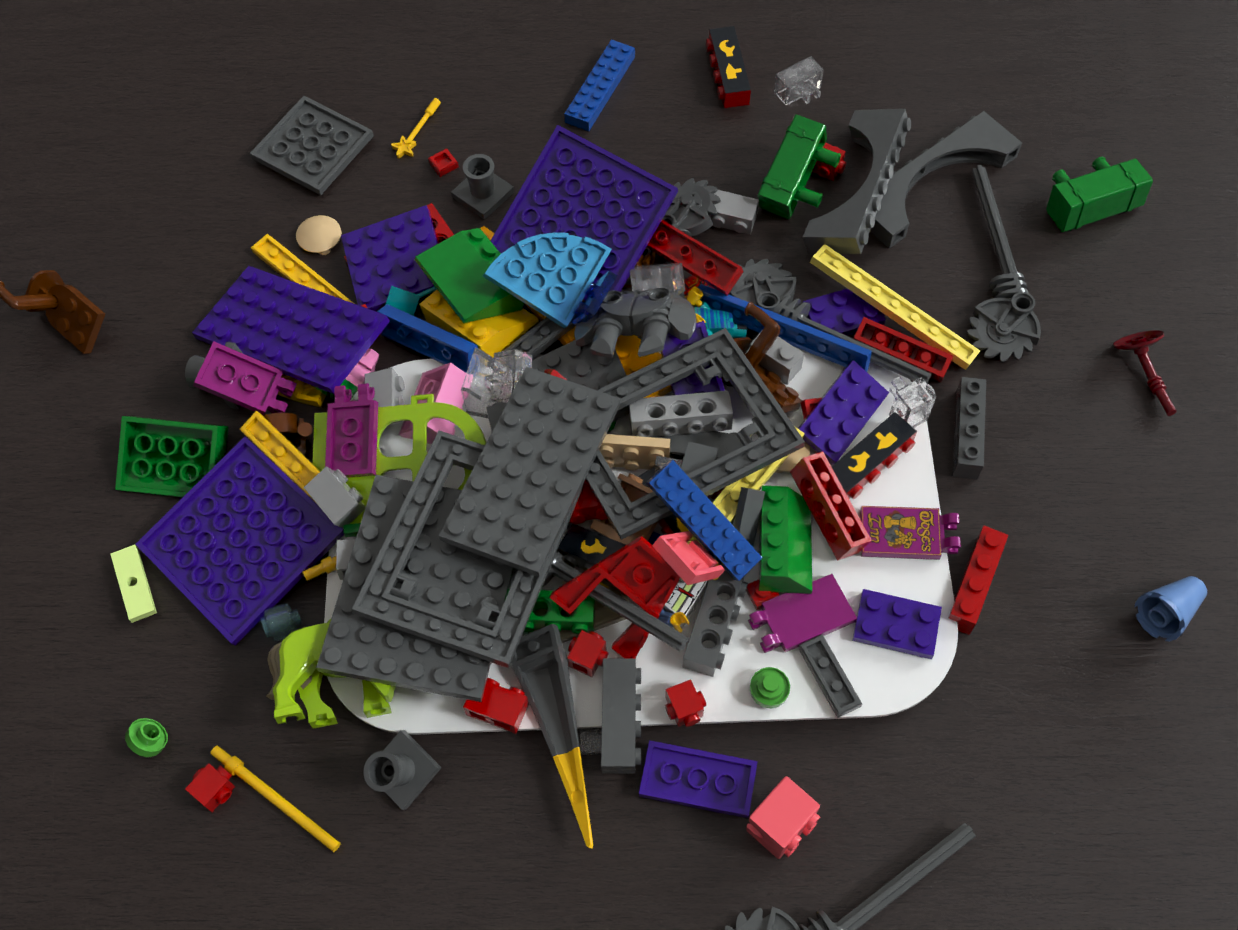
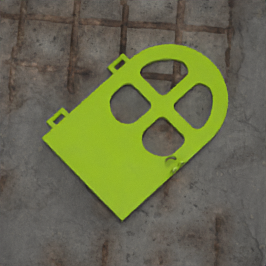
(419, 415)

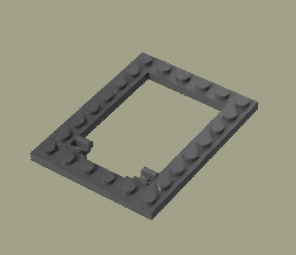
(770, 423)
(393, 607)

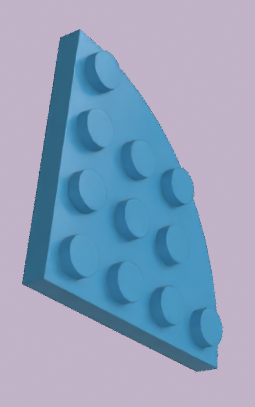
(549, 272)

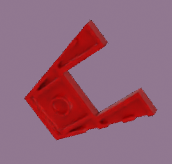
(636, 572)

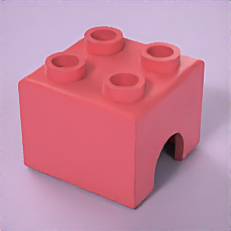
(783, 818)

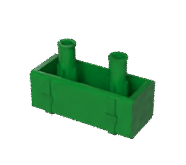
(793, 166)
(1097, 194)

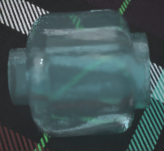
(280, 621)

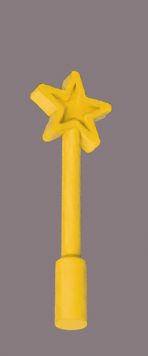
(406, 145)

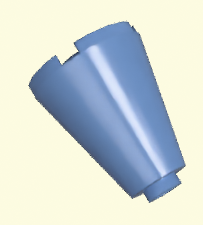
(1170, 607)

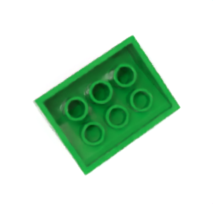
(458, 271)
(167, 454)

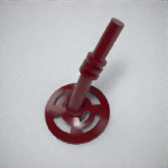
(1139, 345)

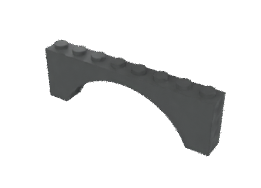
(975, 142)
(849, 225)

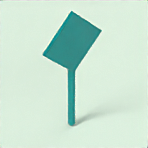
(406, 300)

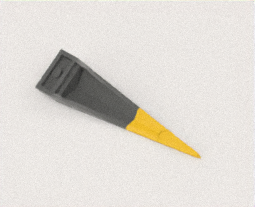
(545, 679)

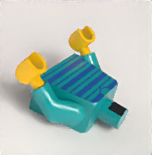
(714, 319)

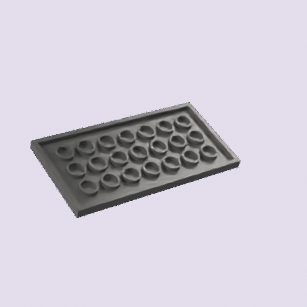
(530, 471)

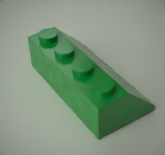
(785, 542)

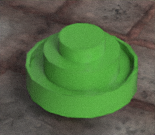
(769, 687)
(146, 737)

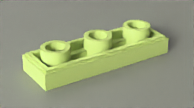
(129, 571)

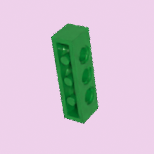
(581, 619)

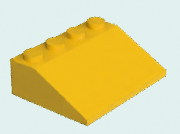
(490, 334)

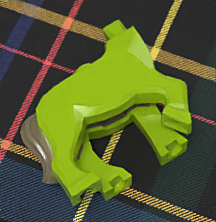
(294, 669)

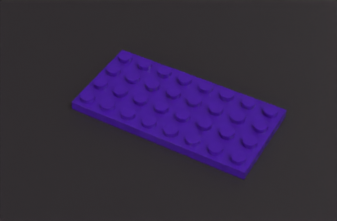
(292, 328)

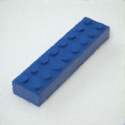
(599, 85)
(427, 338)
(704, 520)

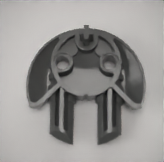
(637, 313)

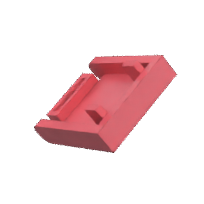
(690, 560)

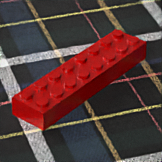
(695, 257)

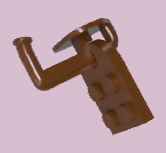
(64, 306)
(785, 396)

